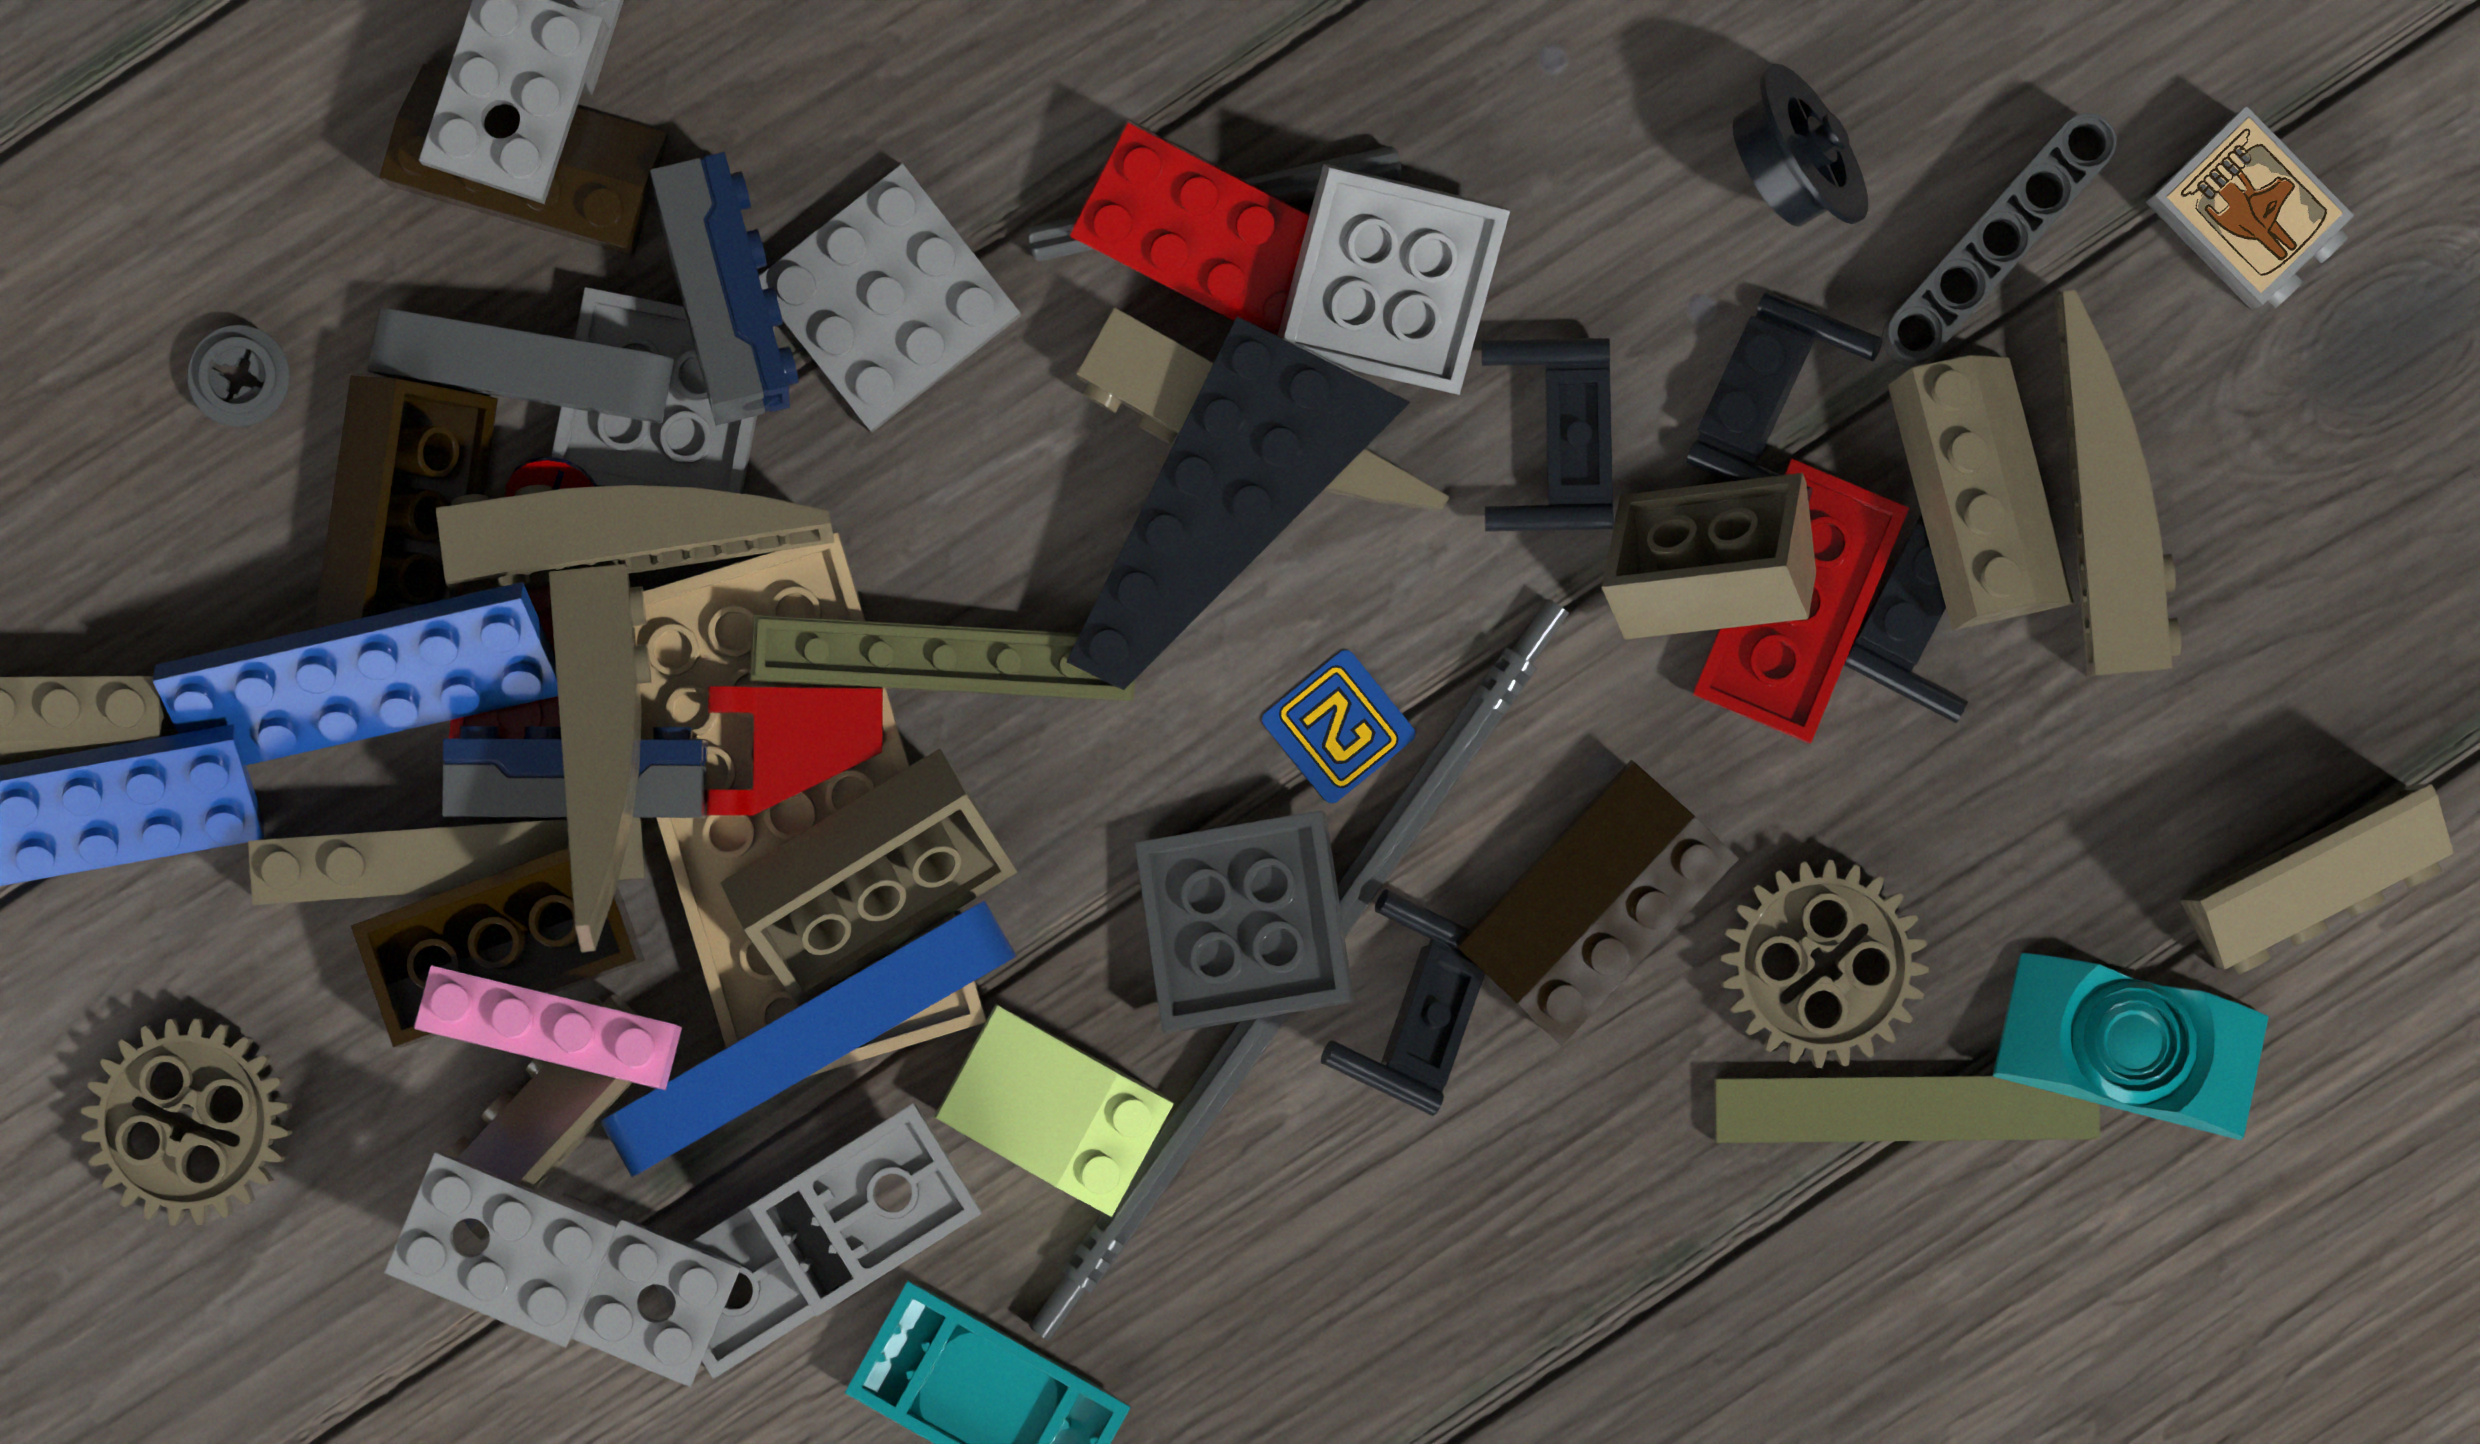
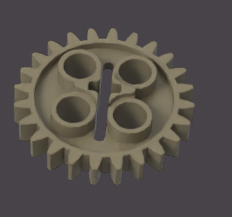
(1861, 1007)
(167, 1175)

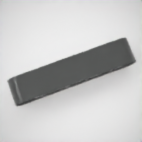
(2024, 221)
(521, 365)

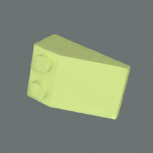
(1054, 1110)

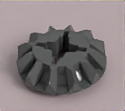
(230, 347)

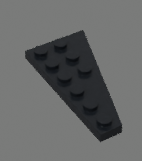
(1245, 464)

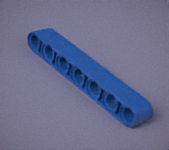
(808, 1038)

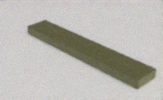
(922, 658)
(1896, 1110)

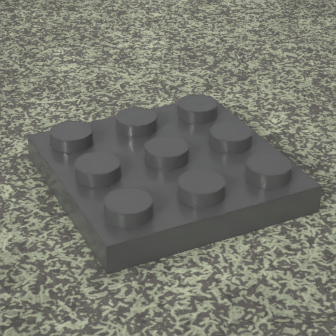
(1244, 922)

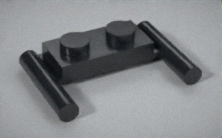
(1761, 381)
(1575, 434)
(1902, 627)
(1429, 1018)

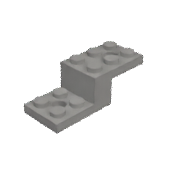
(523, 57)
(829, 1235)
(562, 1268)

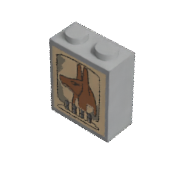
(2252, 211)

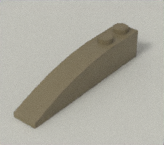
(1162, 380)
(2114, 511)
(634, 525)
(600, 727)
(408, 860)

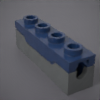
(721, 288)
(527, 775)

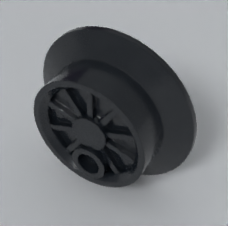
(1799, 152)

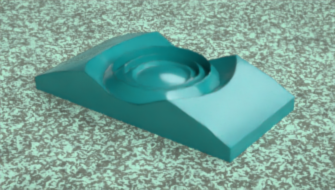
(2131, 1044)
(973, 1384)

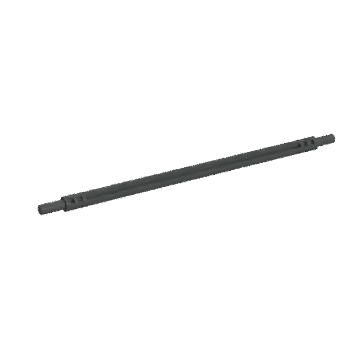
(1253, 1036)

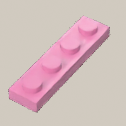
(548, 1027)

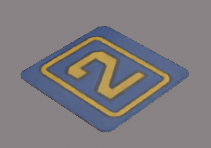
(1338, 726)

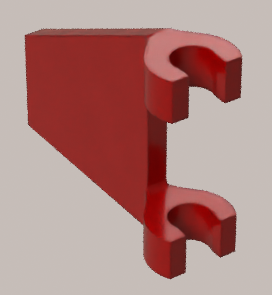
(797, 739)

